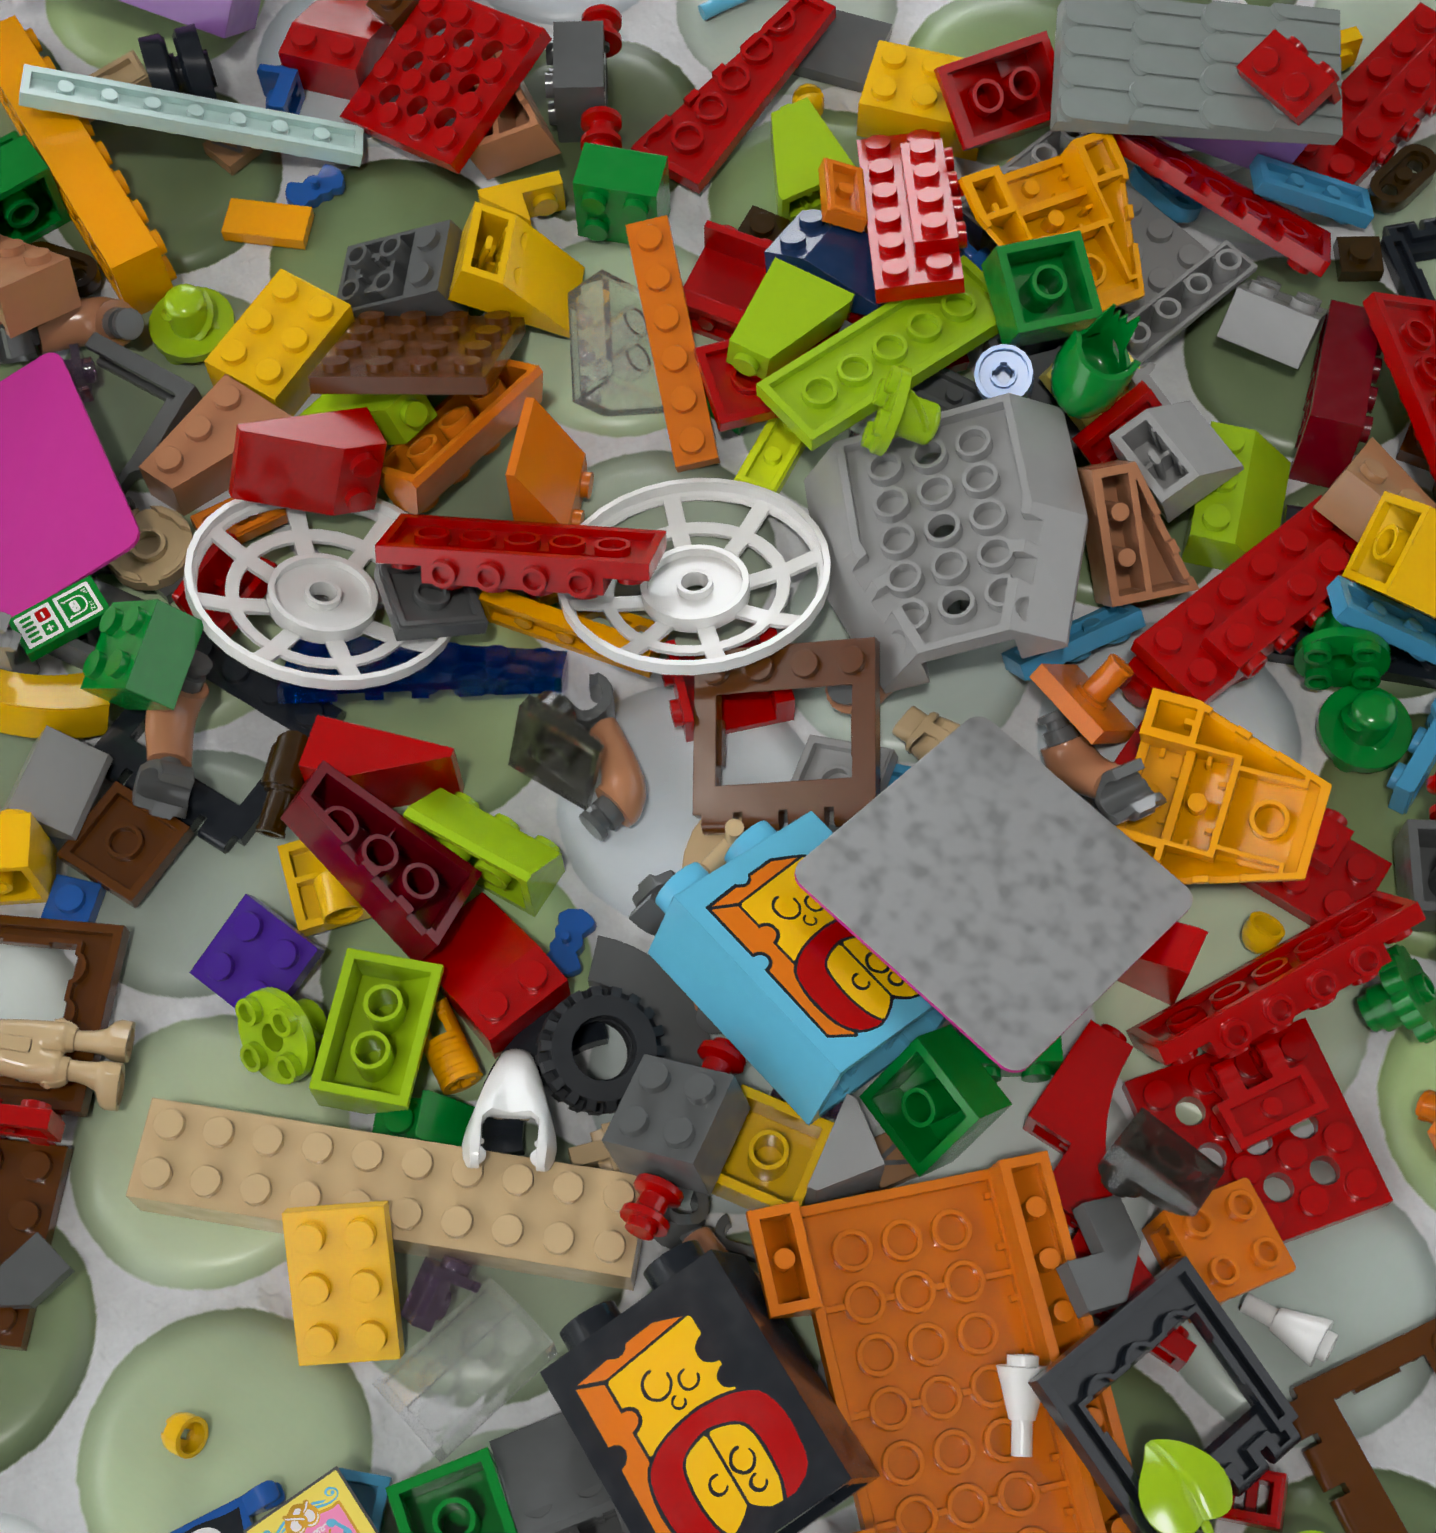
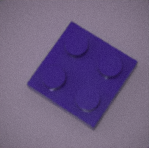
(254, 953)

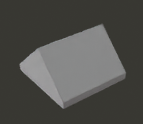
(59, 783)
(848, 1160)

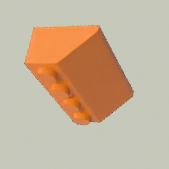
(457, 438)

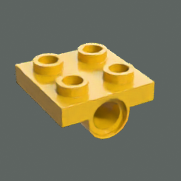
(315, 894)

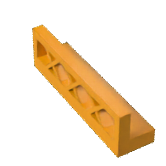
(547, 623)

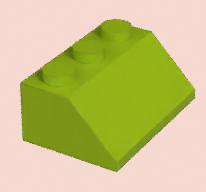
(1242, 508)
(511, 862)
(375, 1032)

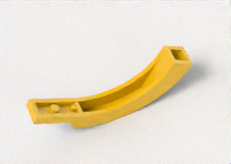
(57, 701)

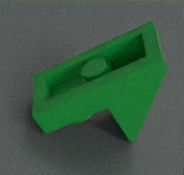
(427, 1119)

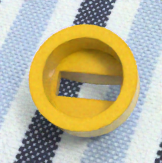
(814, 95)
(1261, 932)
(194, 1440)

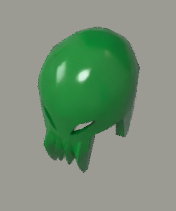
(1088, 369)

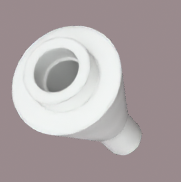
(1301, 1332)
(1020, 1399)

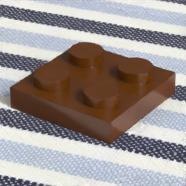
(124, 846)

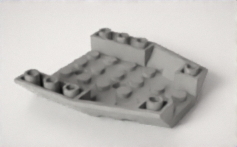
(1014, 549)

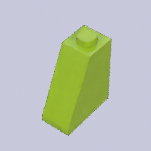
(798, 147)
(786, 319)
(396, 415)

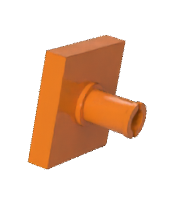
(1086, 699)

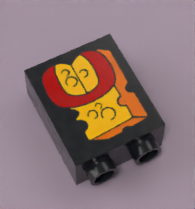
(704, 1406)

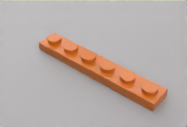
(672, 344)

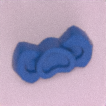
(316, 188)
(568, 941)

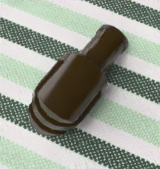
(281, 782)

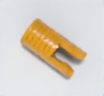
(451, 1054)

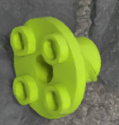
(190, 323)
(900, 413)
(279, 1034)

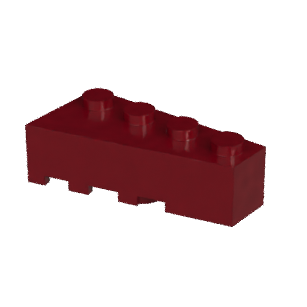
(1337, 396)
(381, 859)

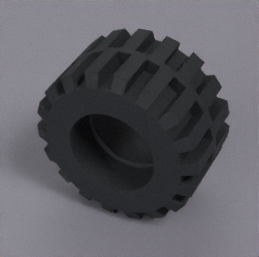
(556, 1038)

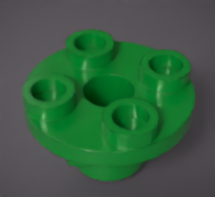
(1341, 656)
(1364, 729)

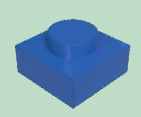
(74, 900)

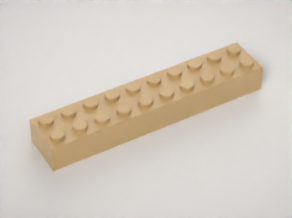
(496, 1216)

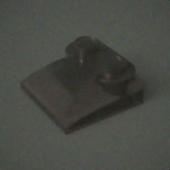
(556, 748)
(1158, 1166)

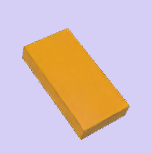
(267, 223)

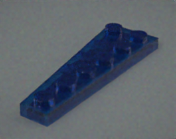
(459, 668)

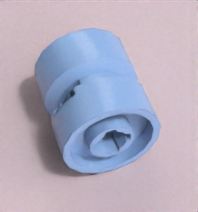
(1004, 371)

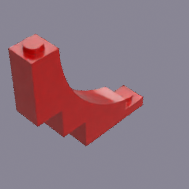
(1074, 1123)

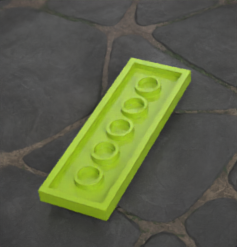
(838, 378)

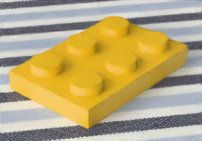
(343, 1283)

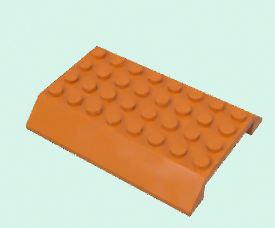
(912, 1314)

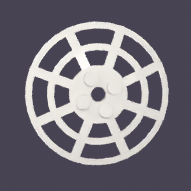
(716, 569)
(291, 603)

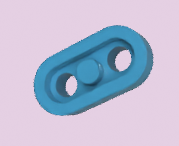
(1165, 197)

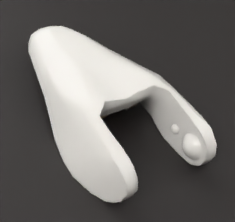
(512, 1092)

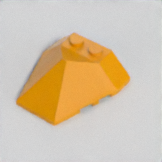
(1064, 195)
(1231, 800)

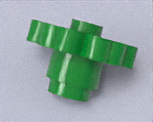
(1401, 998)

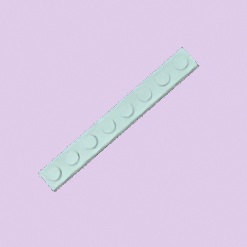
(190, 115)

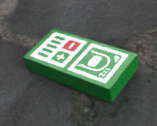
(60, 618)

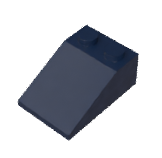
(830, 254)

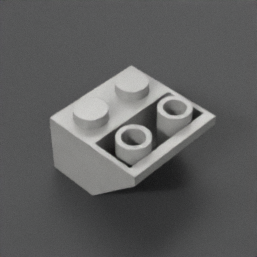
(1273, 321)
(1176, 455)

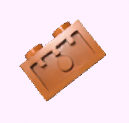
(1226, 1242)

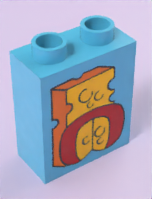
(783, 972)

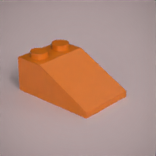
(546, 471)

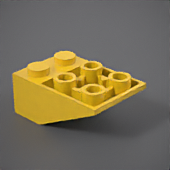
(514, 270)

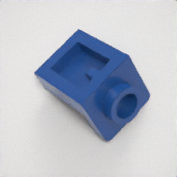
(282, 88)

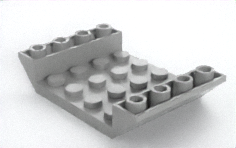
(1177, 270)

